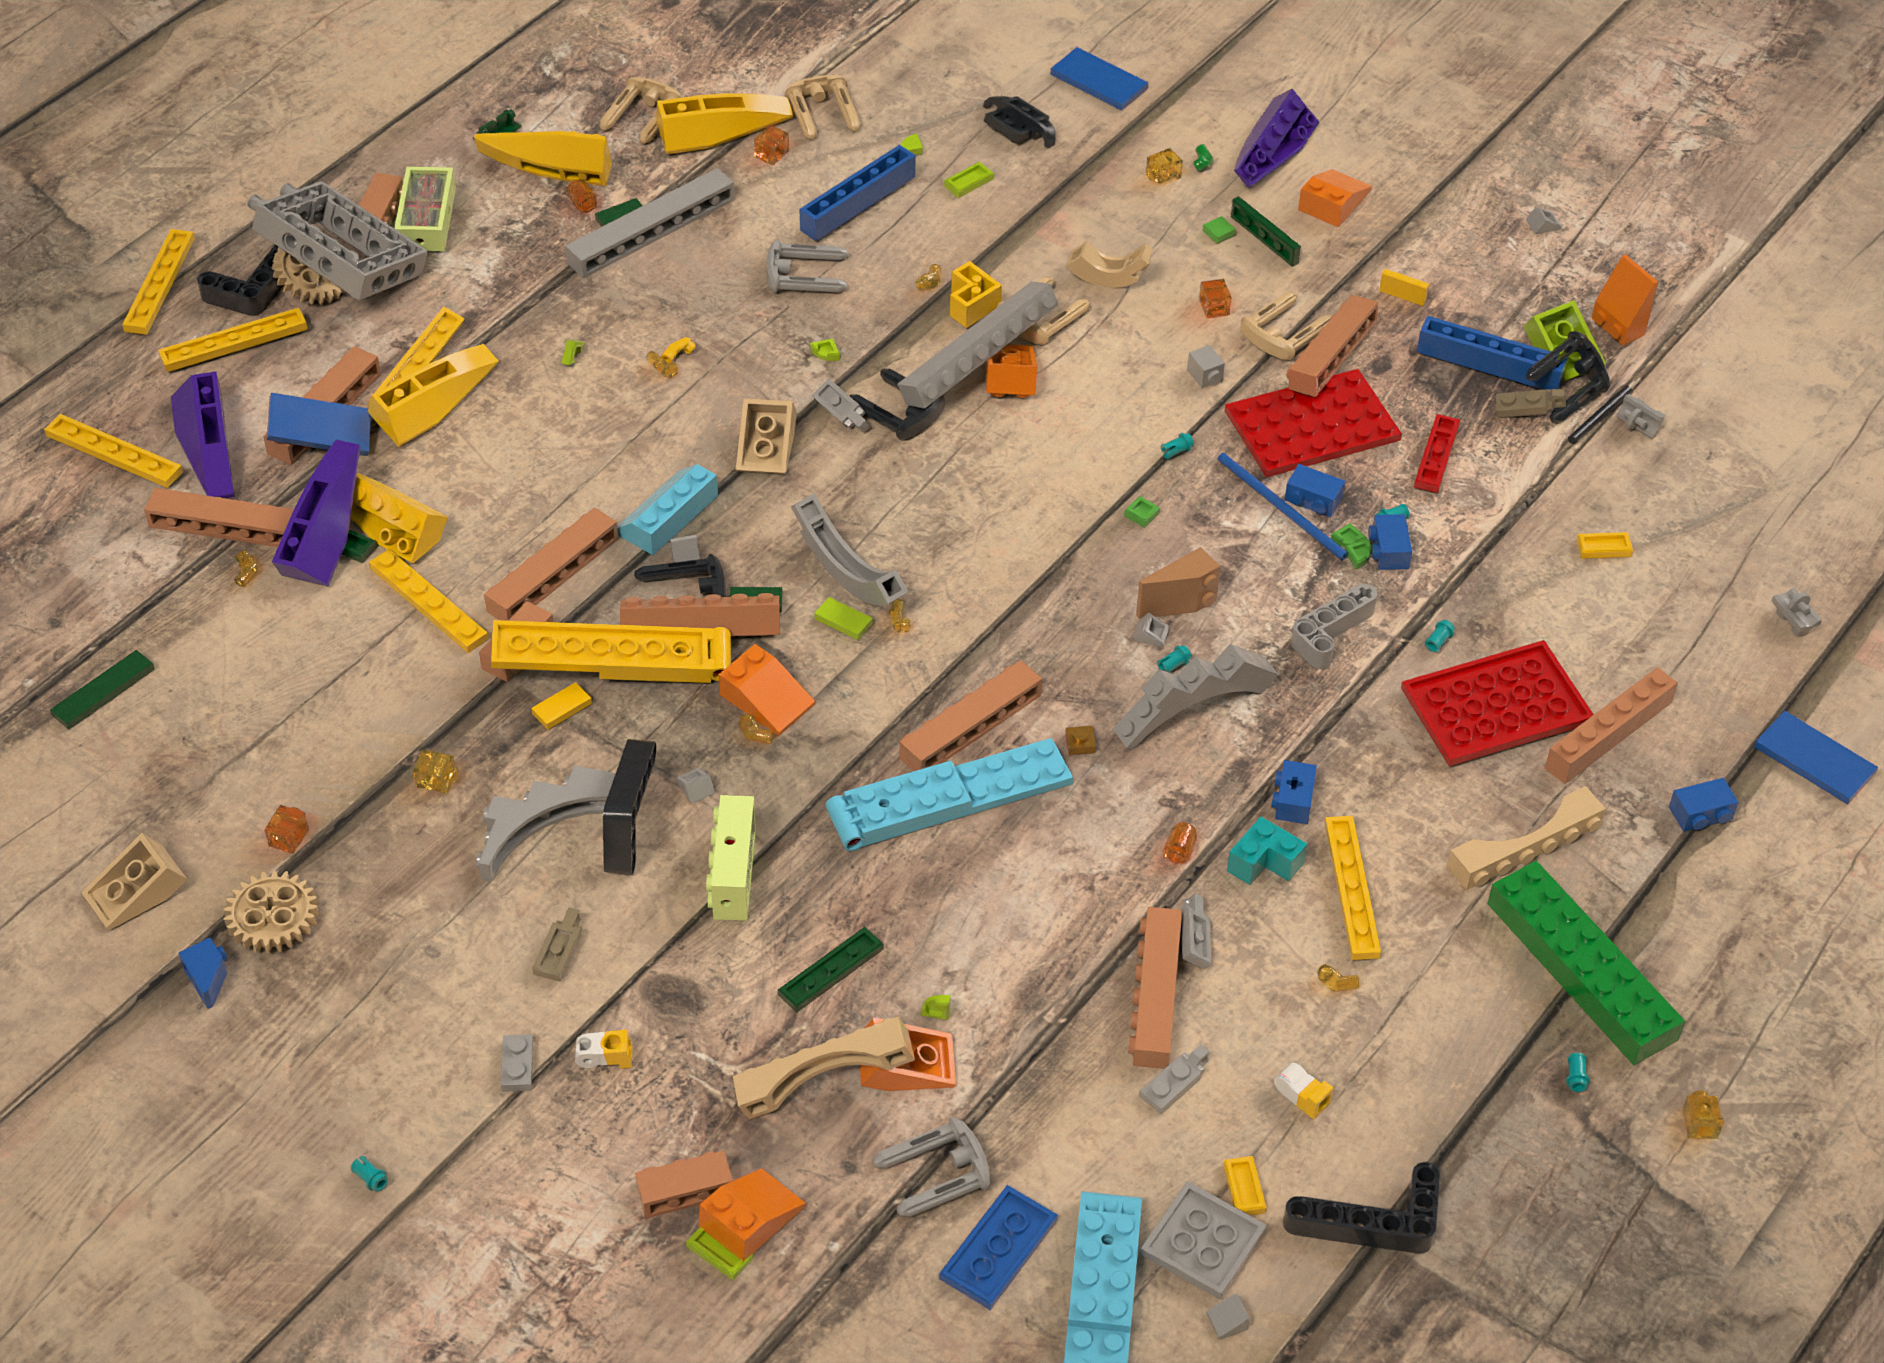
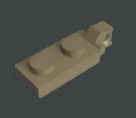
(1529, 402)
(558, 946)

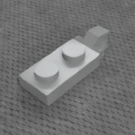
(841, 405)
(1195, 932)
(1175, 1080)

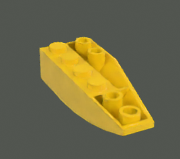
(716, 118)
(551, 154)
(429, 393)
(395, 519)

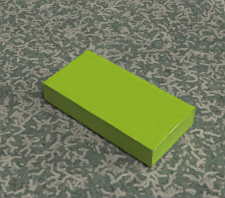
(968, 179)
(843, 618)
(716, 1254)

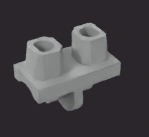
(1640, 416)
(1797, 611)

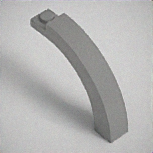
(840, 561)

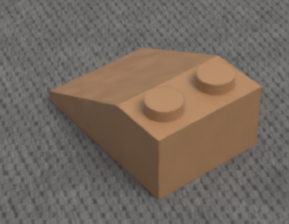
(1180, 586)

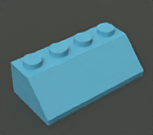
(669, 508)

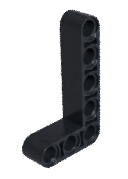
(241, 296)
(624, 804)
(1372, 1218)

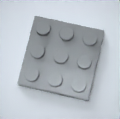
(1203, 1240)

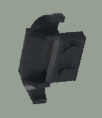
(1019, 120)

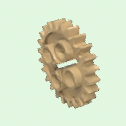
(303, 280)
(271, 912)

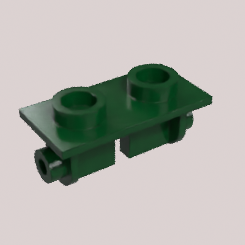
(503, 124)

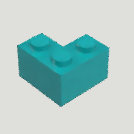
(1266, 847)

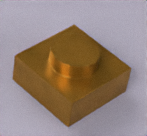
(1080, 740)

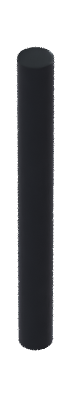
(1599, 414)

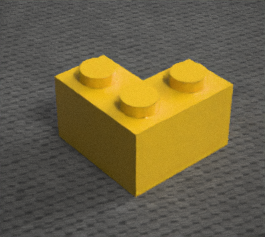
(973, 294)

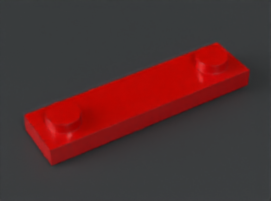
(1437, 453)

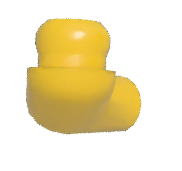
(675, 347)

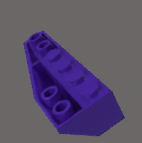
(1275, 137)
(202, 432)
(321, 518)

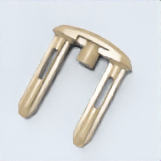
(816, 88)
(651, 92)
(1039, 333)
(1271, 339)

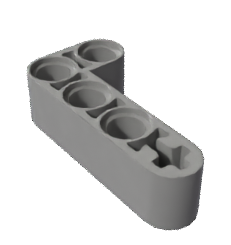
(1315, 631)

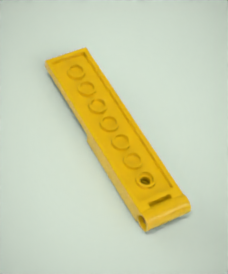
(613, 650)

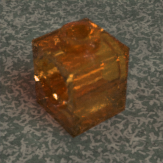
(771, 145)
(1215, 298)
(286, 829)

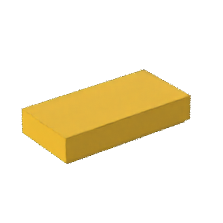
(1404, 287)
(1604, 545)
(561, 706)
(1244, 1185)

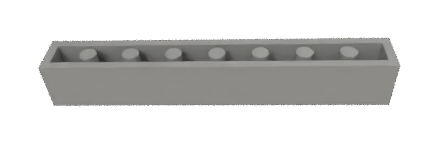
(649, 223)
(977, 344)

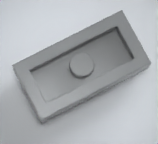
(517, 1063)

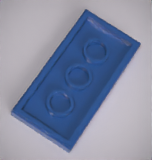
(1099, 78)
(316, 422)
(1816, 757)
(998, 1247)

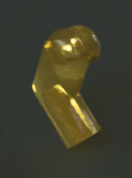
(931, 279)
(661, 365)
(248, 568)
(896, 610)
(752, 731)
(1335, 981)

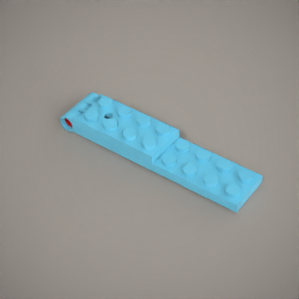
(945, 793)
(1103, 1279)

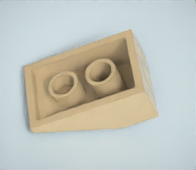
(766, 436)
(134, 882)

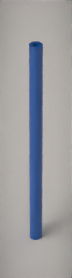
(1283, 506)

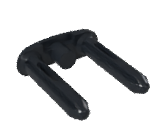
(1589, 361)
(916, 419)
(709, 565)

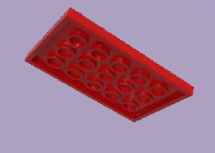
(1303, 429)
(1496, 702)

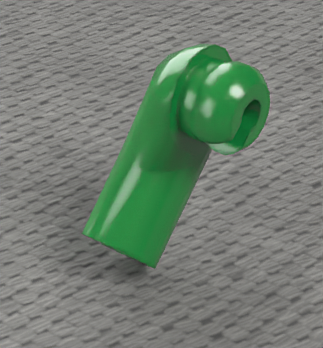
(1204, 158)

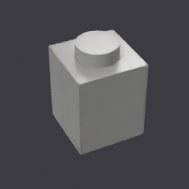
(1205, 366)

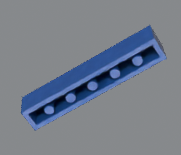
(857, 192)
(1486, 352)

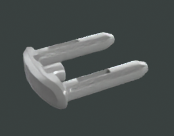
(776, 265)
(968, 1152)

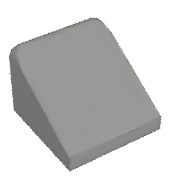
(1542, 221)
(684, 548)
(1151, 630)
(695, 785)
(1228, 1317)

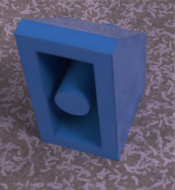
(205, 969)

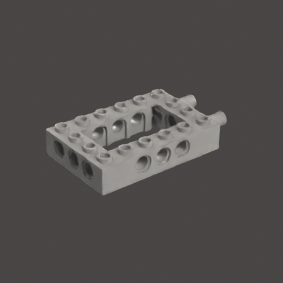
(289, 223)

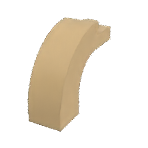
(1105, 270)

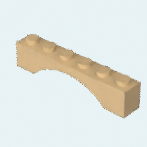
(1482, 860)
(767, 1086)

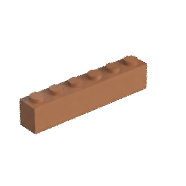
(1332, 345)
(339, 385)
(217, 517)
(552, 564)
(737, 613)
(971, 717)
(1610, 725)
(1156, 989)

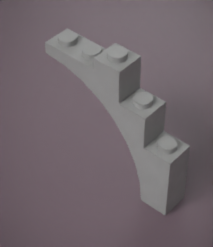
(1199, 680)
(513, 821)

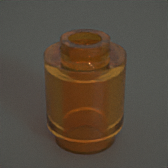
(581, 195)
(1180, 843)

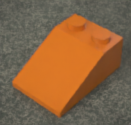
(1332, 196)
(1625, 302)
(1011, 371)
(764, 689)
(929, 1070)
(748, 1212)

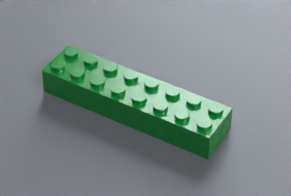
(1586, 963)

